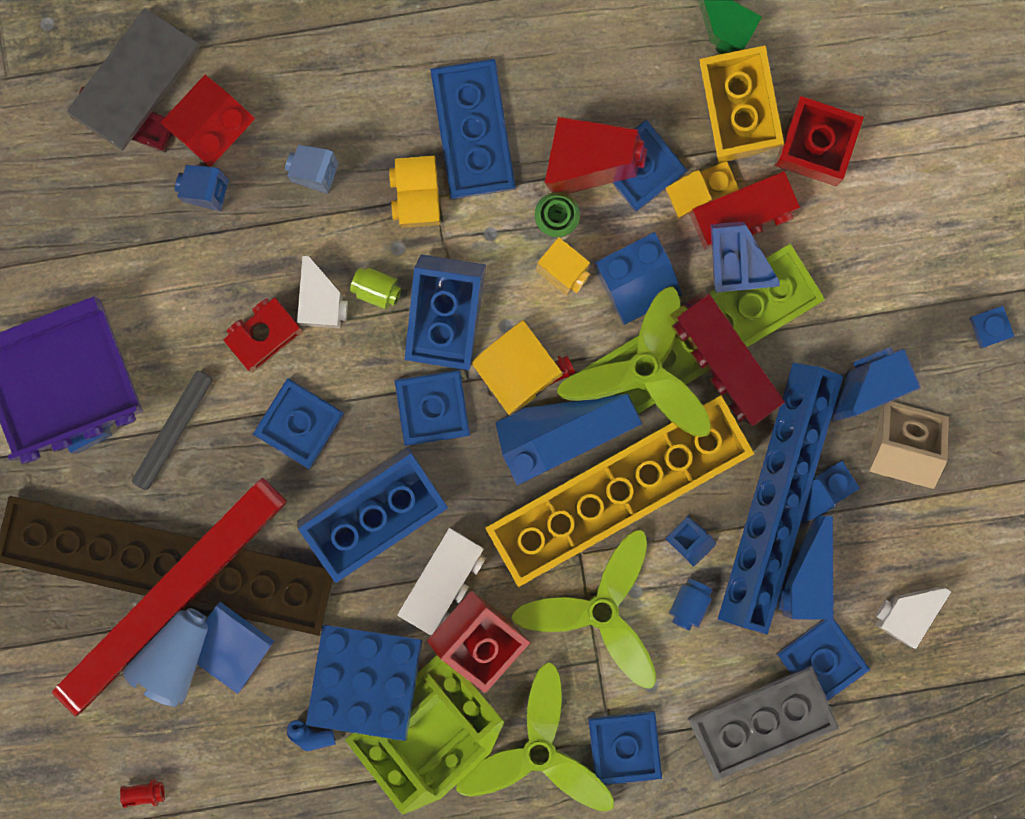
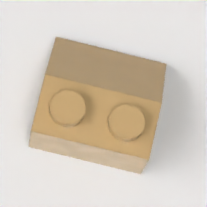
(910, 444)

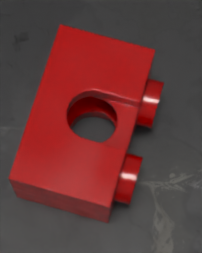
(281, 332)

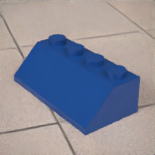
(874, 382)
(371, 515)

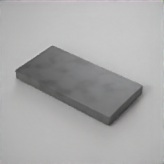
(133, 79)
(763, 723)

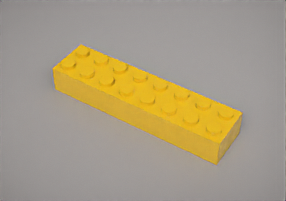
(616, 493)

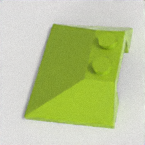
(446, 739)

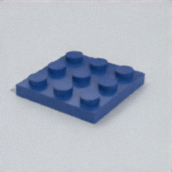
(364, 682)

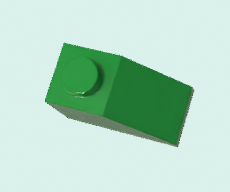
(728, 24)

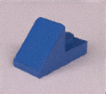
(828, 489)

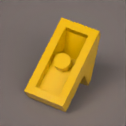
(701, 188)

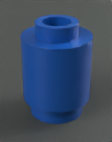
(691, 604)

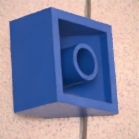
(636, 276)

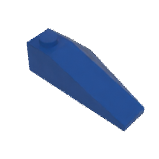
(555, 433)

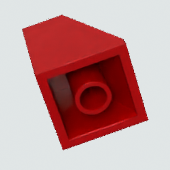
(592, 155)

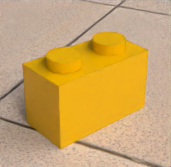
(564, 267)

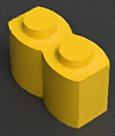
(416, 192)

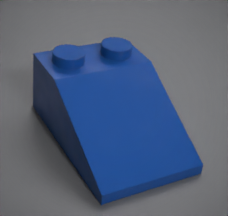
(444, 311)
(809, 580)

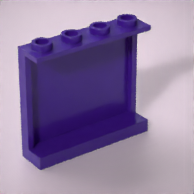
(62, 381)

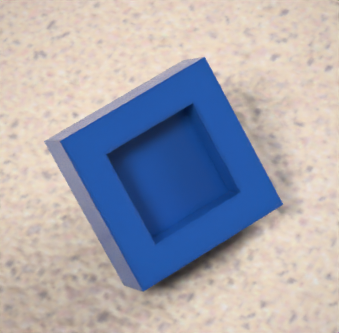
(991, 327)

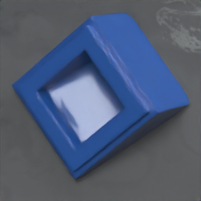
(691, 541)

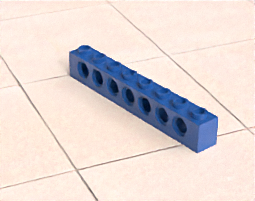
(780, 497)

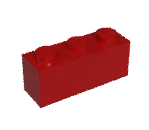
(755, 205)

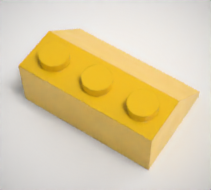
(741, 103)

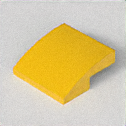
(516, 368)

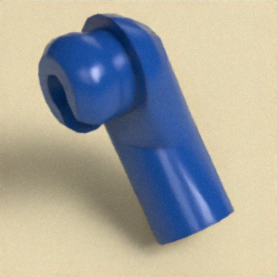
(307, 738)

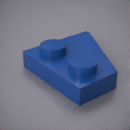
(738, 259)

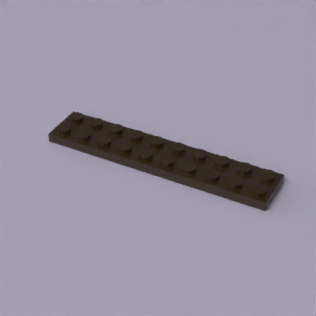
(139, 556)

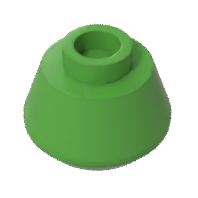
(560, 203)

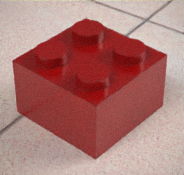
(819, 141)
(478, 642)

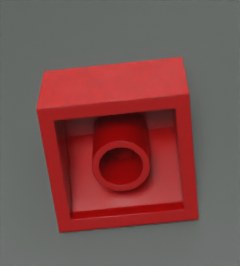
(207, 120)

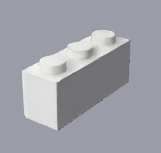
(442, 582)

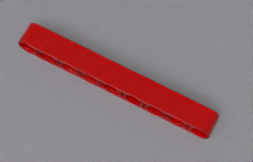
(169, 596)

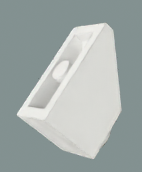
(319, 299)
(911, 614)

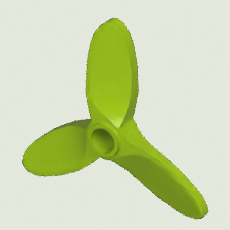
(666, 390)
(570, 613)
(515, 763)

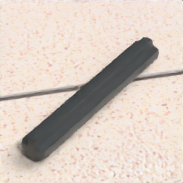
(172, 430)

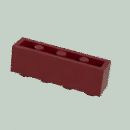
(727, 359)

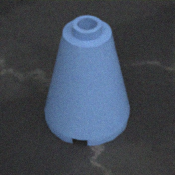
(169, 659)

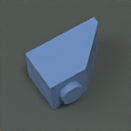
(312, 167)

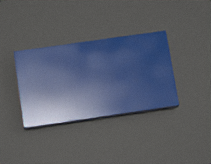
(473, 129)

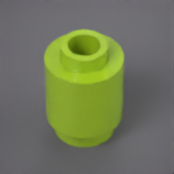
(375, 287)

